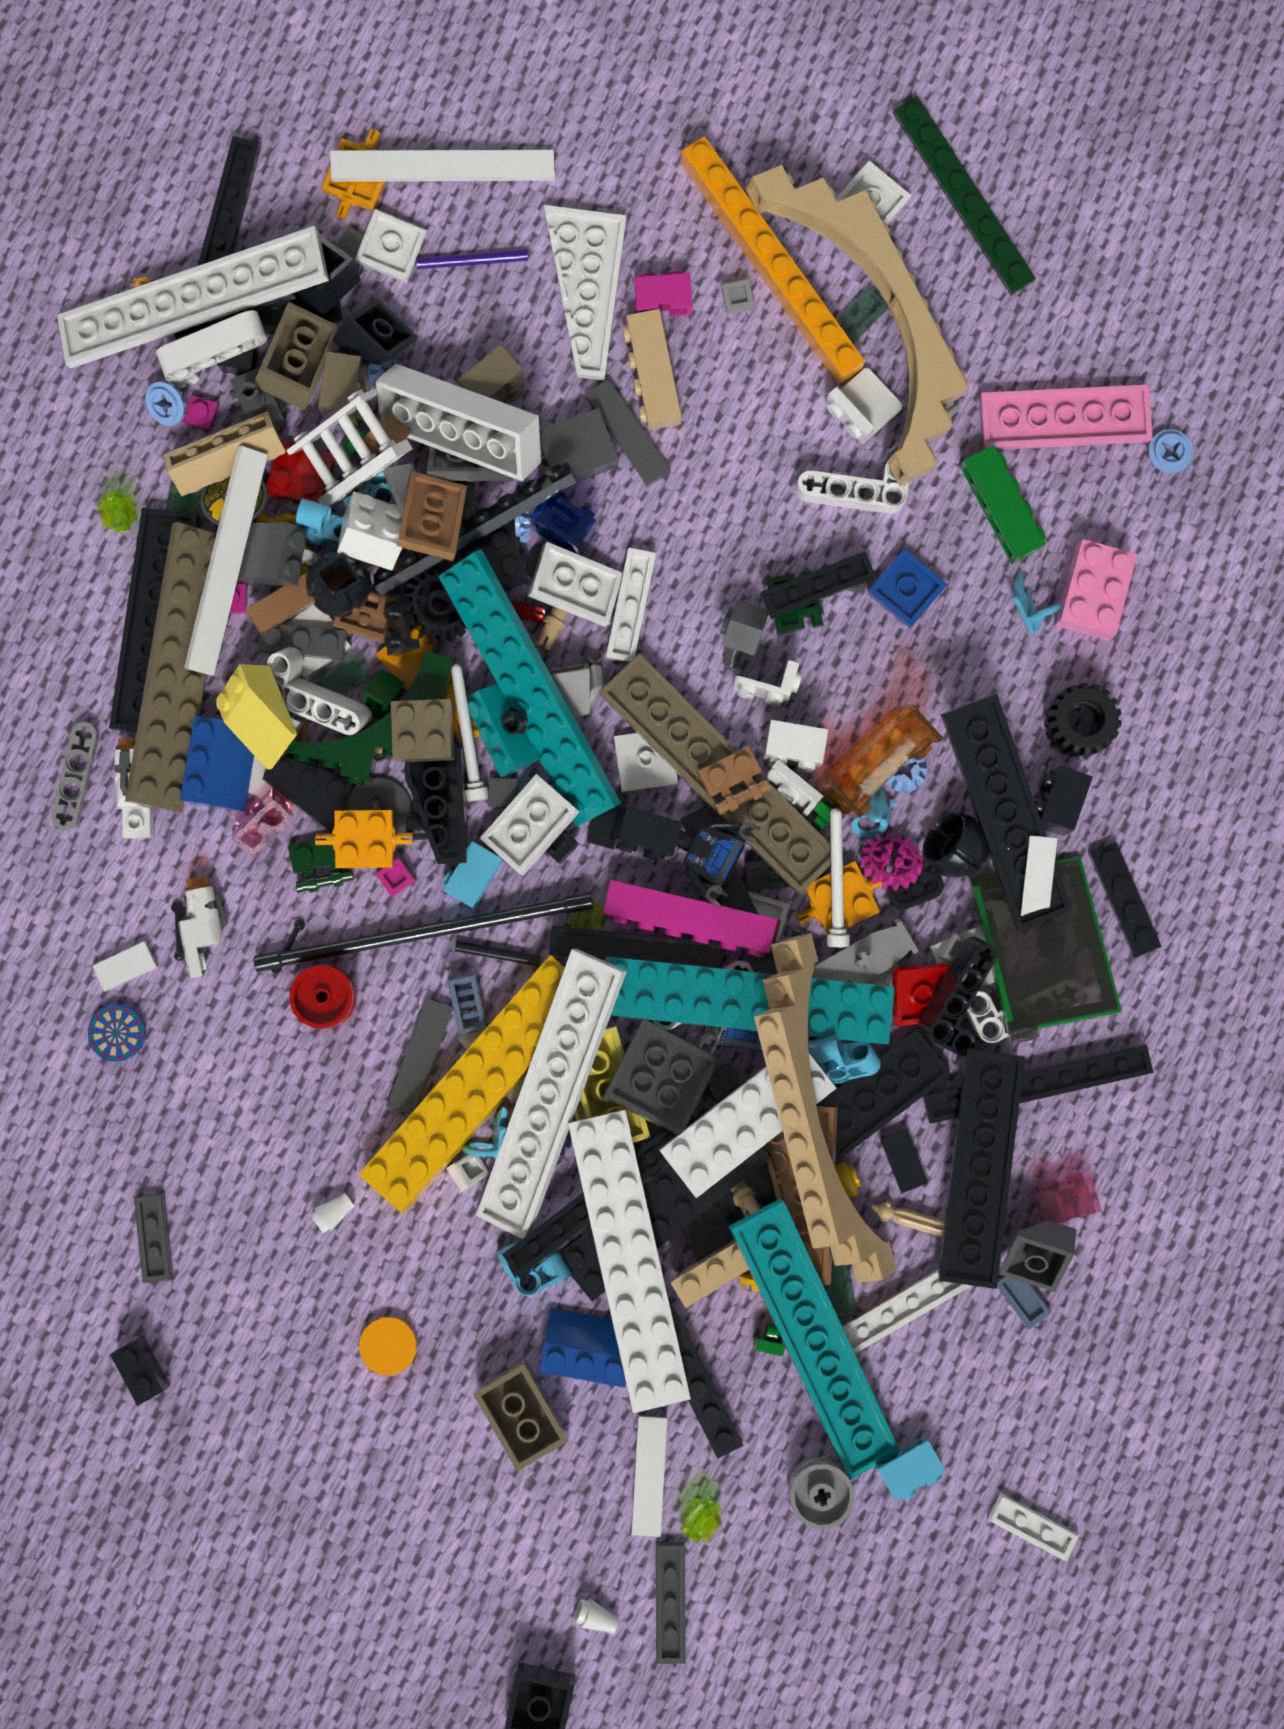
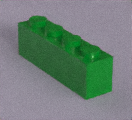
(1003, 504)

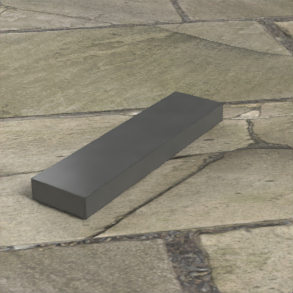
(628, 433)
(420, 1056)
(670, 1603)

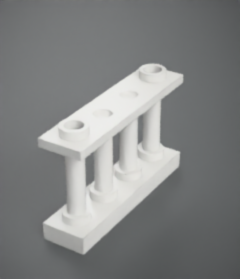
(371, 463)

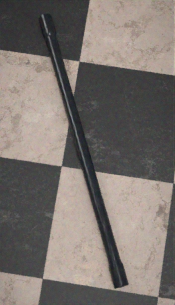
(280, 959)

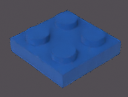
(907, 588)

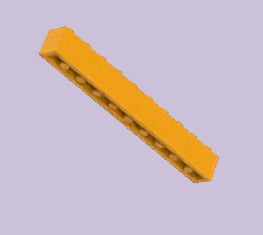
(771, 261)

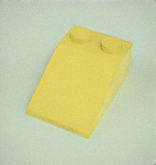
(257, 712)

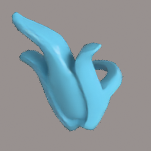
(1026, 607)
(879, 812)
(499, 1131)

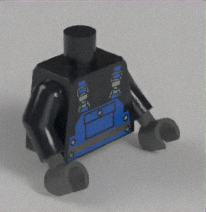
(714, 855)

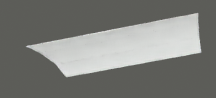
(1039, 874)

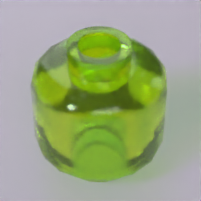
(117, 511)
(700, 1520)

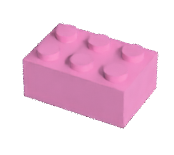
(1096, 589)

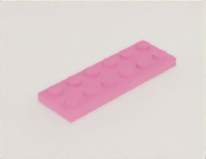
(1066, 417)

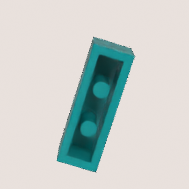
(508, 751)

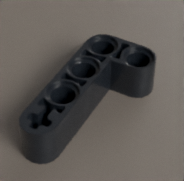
(963, 993)

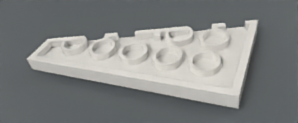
(587, 265)

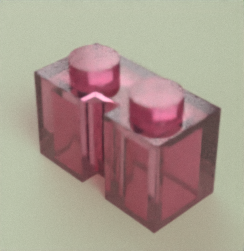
(268, 813)
(1067, 1199)

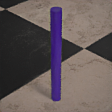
(472, 259)

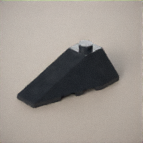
(442, 804)

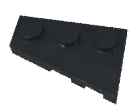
(310, 789)

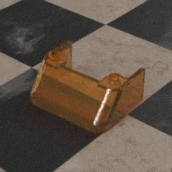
(876, 758)

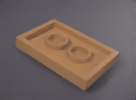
(431, 516)

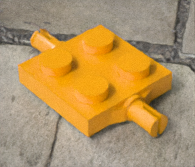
(355, 193)
(364, 838)
(857, 898)

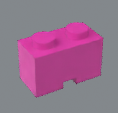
(664, 292)

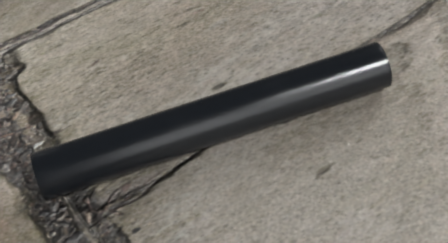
(497, 953)

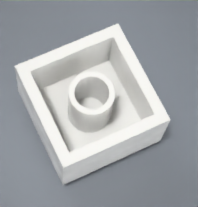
(370, 531)
(795, 746)

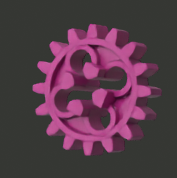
(900, 873)

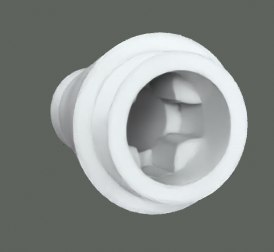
(331, 1213)
(595, 1617)

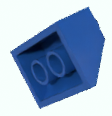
(216, 767)
(582, 1348)

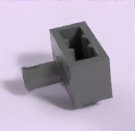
(255, 400)
(742, 631)

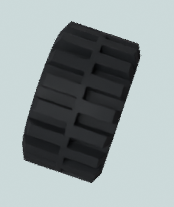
(1102, 707)

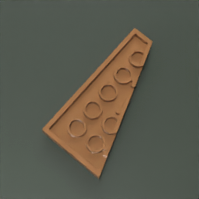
(786, 1187)

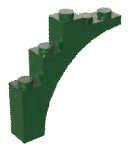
(360, 751)

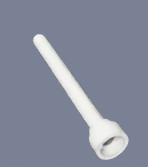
(475, 787)
(838, 934)

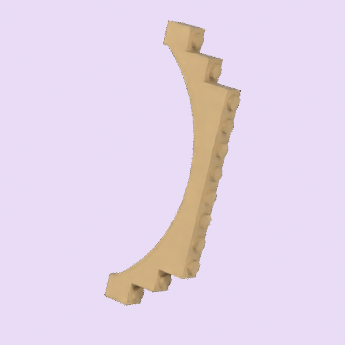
(862, 235)
(784, 1043)

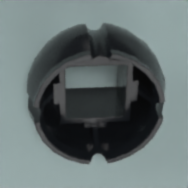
(346, 600)
(956, 846)

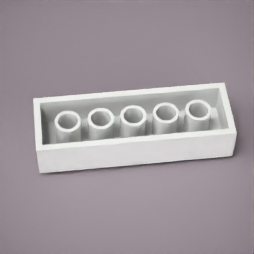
(461, 421)
(732, 1130)

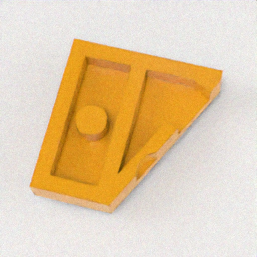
(406, 665)

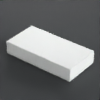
(125, 966)

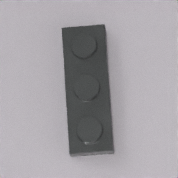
(308, 640)

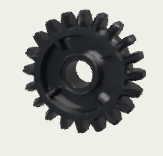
(428, 620)

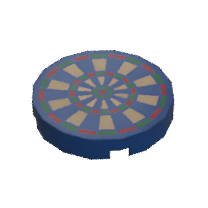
(116, 1033)

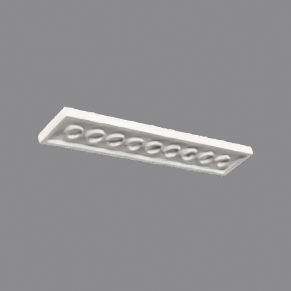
(192, 297)
(550, 1093)
(629, 1261)

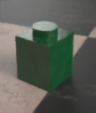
(381, 692)

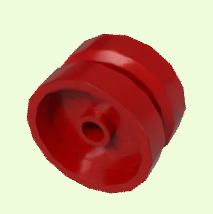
(340, 997)

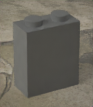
(580, 442)
(273, 555)

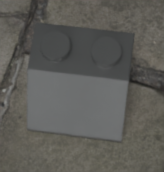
(1040, 1255)

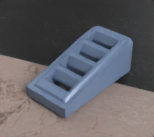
(460, 980)

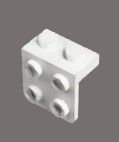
(863, 405)
(772, 694)

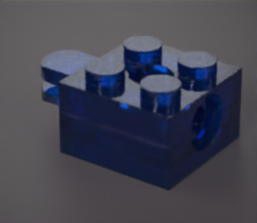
(564, 523)

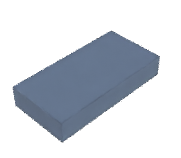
(1023, 1300)

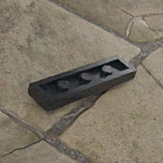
(818, 585)
(1125, 900)

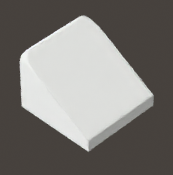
(468, 1171)

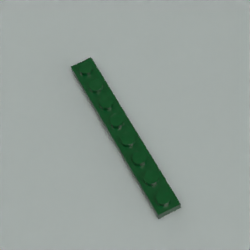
(964, 195)

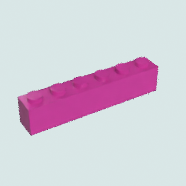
(692, 917)

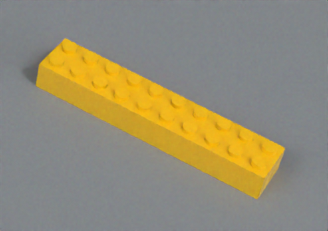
(464, 1095)

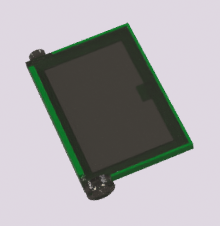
(1051, 969)

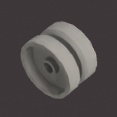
(822, 1510)

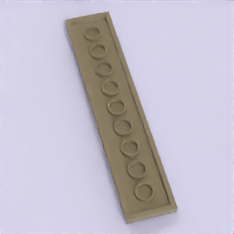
(171, 691)
(692, 743)

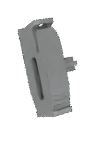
(868, 956)

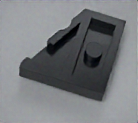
(399, 619)

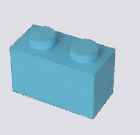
(472, 878)
(911, 1468)

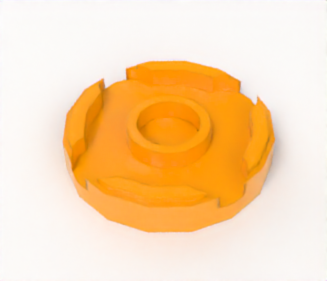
(388, 1345)

